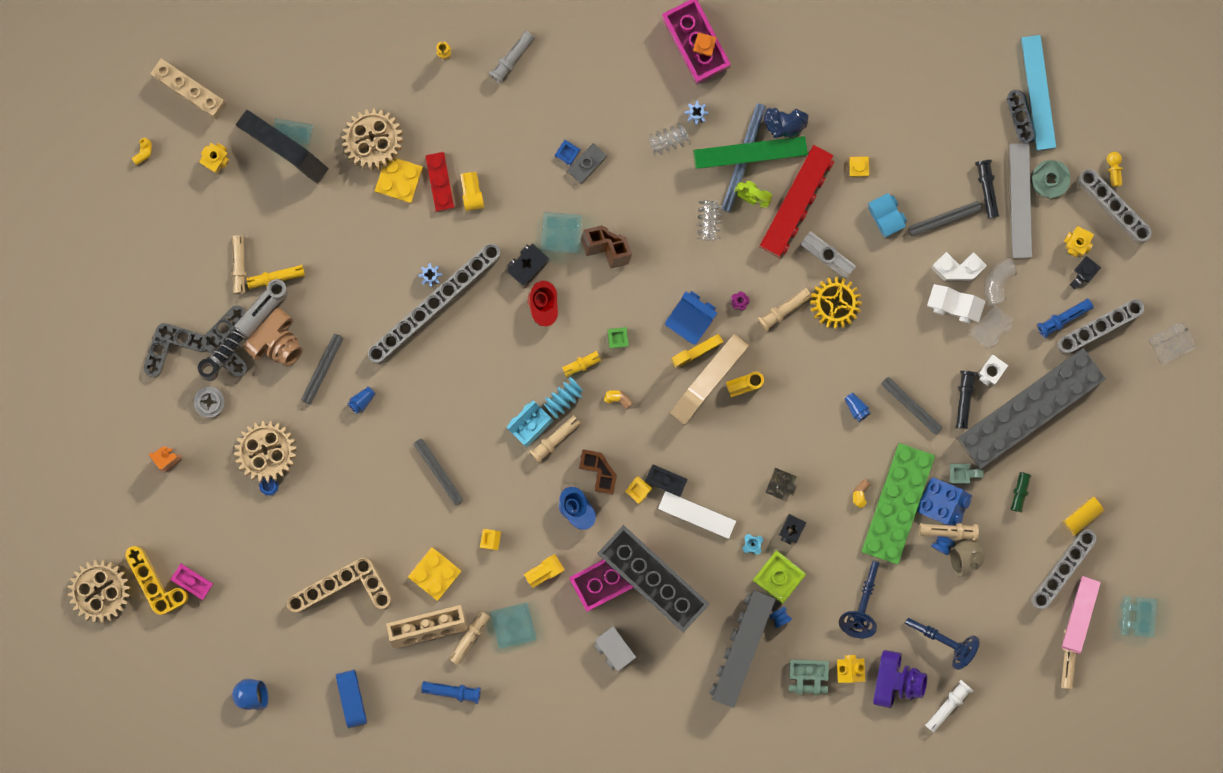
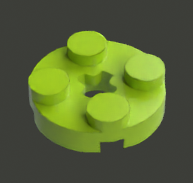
(752, 195)

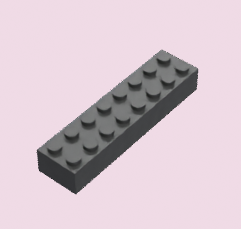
(1031, 408)

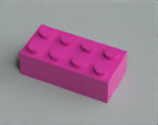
(683, 26)
(598, 584)

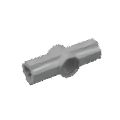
(818, 247)

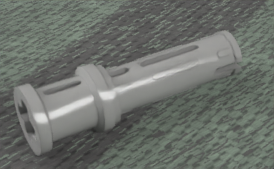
(506, 64)

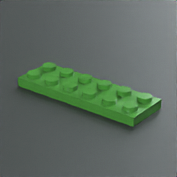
(898, 503)

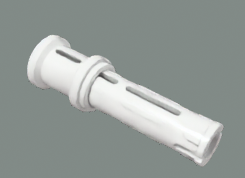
(955, 698)

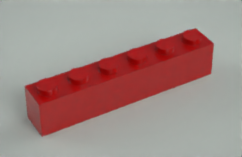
(796, 201)

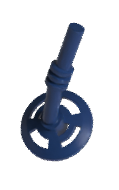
(859, 616)
(966, 654)

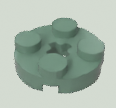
(1047, 189)

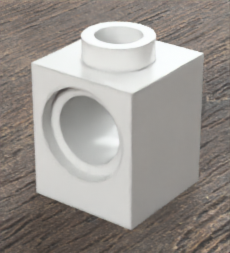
(994, 362)

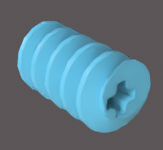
(563, 398)

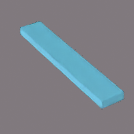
(1038, 92)

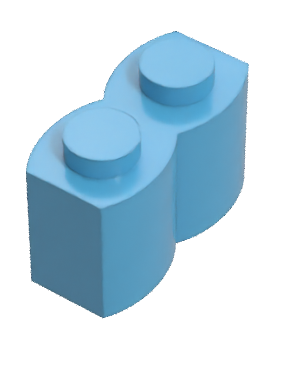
(886, 215)

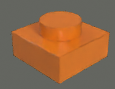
(704, 44)

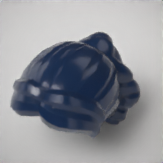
(785, 124)

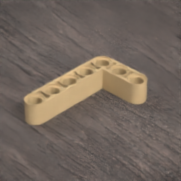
(709, 379)
(357, 574)

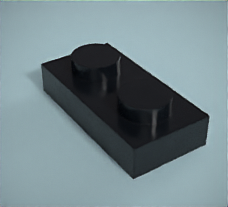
(666, 480)

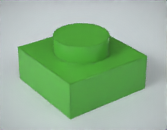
(618, 337)

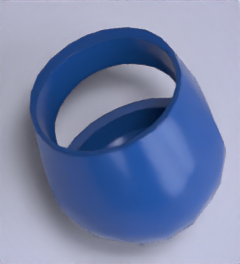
(246, 696)

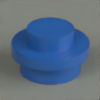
(269, 488)

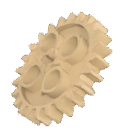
(370, 122)
(260, 435)
(108, 605)

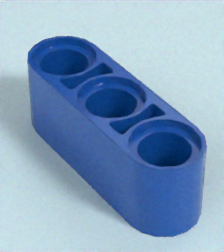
(351, 698)

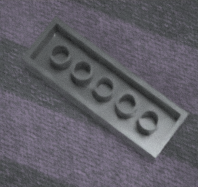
(653, 578)
(743, 648)

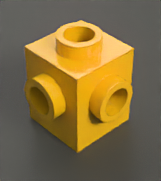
(219, 162)
(1081, 235)
(851, 669)

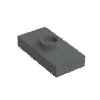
(586, 163)

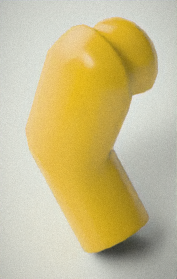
(145, 151)

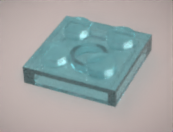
(561, 232)
(513, 625)

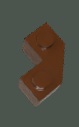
(600, 240)
(606, 476)

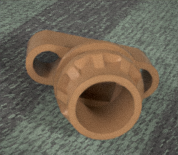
(275, 340)

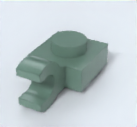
(961, 473)

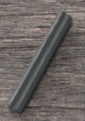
(945, 218)
(322, 369)
(911, 405)
(438, 471)

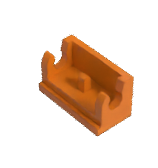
(163, 459)

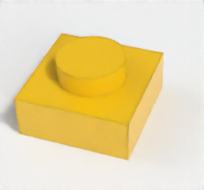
(859, 166)
(638, 490)
(490, 539)

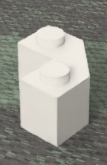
(950, 270)
(957, 304)

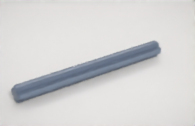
(740, 168)

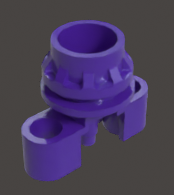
(910, 682)

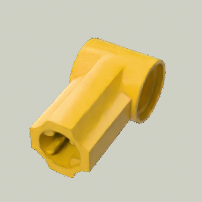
(472, 196)
(742, 384)
(547, 569)

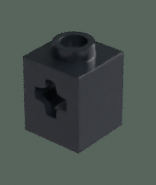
(799, 526)

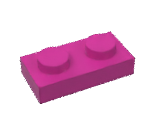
(192, 581)

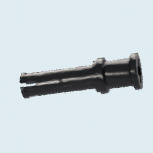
(986, 179)
(966, 389)

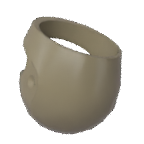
(969, 553)

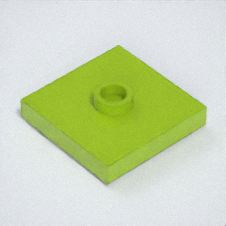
(779, 577)

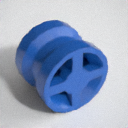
(943, 544)
(780, 617)

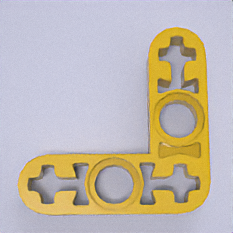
(687, 356)

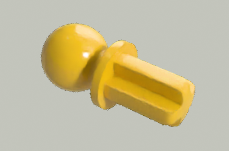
(1114, 160)

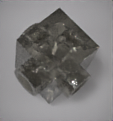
(781, 484)

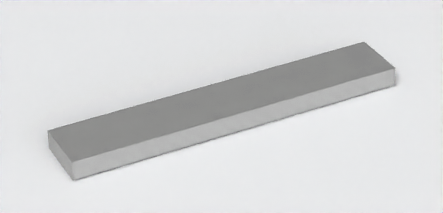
(1020, 201)

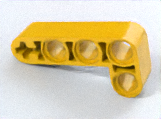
(151, 578)

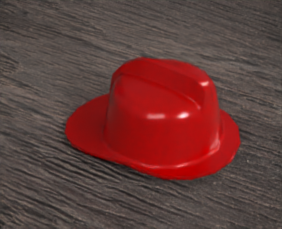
(543, 303)

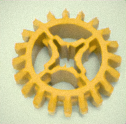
(827, 300)

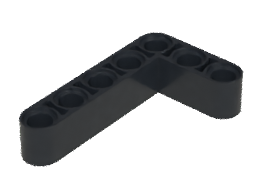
(282, 145)

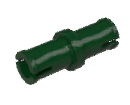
(1020, 492)

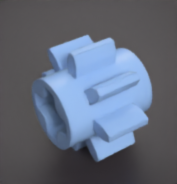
(696, 107)
(426, 272)

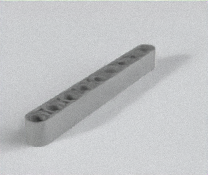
(437, 294)

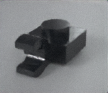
(1085, 271)

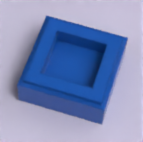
(567, 152)

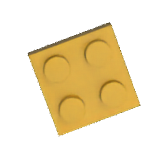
(399, 180)
(434, 574)

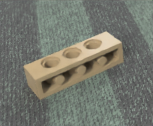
(188, 88)
(427, 626)

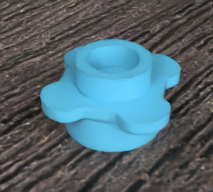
(756, 540)

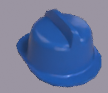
(576, 508)

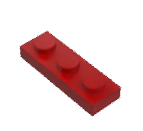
(439, 181)

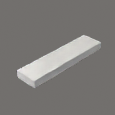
(697, 515)

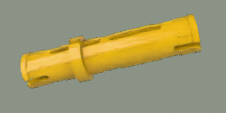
(284, 274)

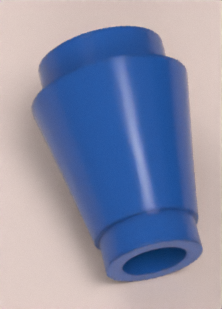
(361, 400)
(857, 407)

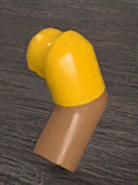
(617, 395)
(858, 493)

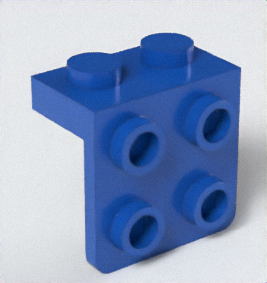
(691, 317)
(944, 502)

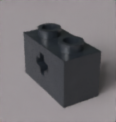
(525, 275)

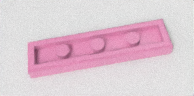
(1080, 615)

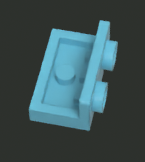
(529, 423)

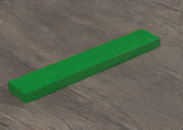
(750, 152)

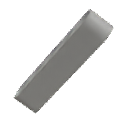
(1112, 196)
(1107, 320)
(1071, 563)

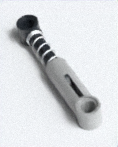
(244, 328)

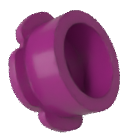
(745, 301)

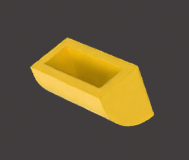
(1083, 516)

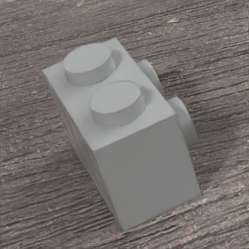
(615, 649)

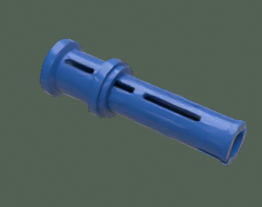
(1057, 322)
(461, 692)

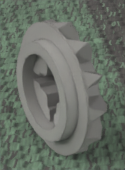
(202, 395)

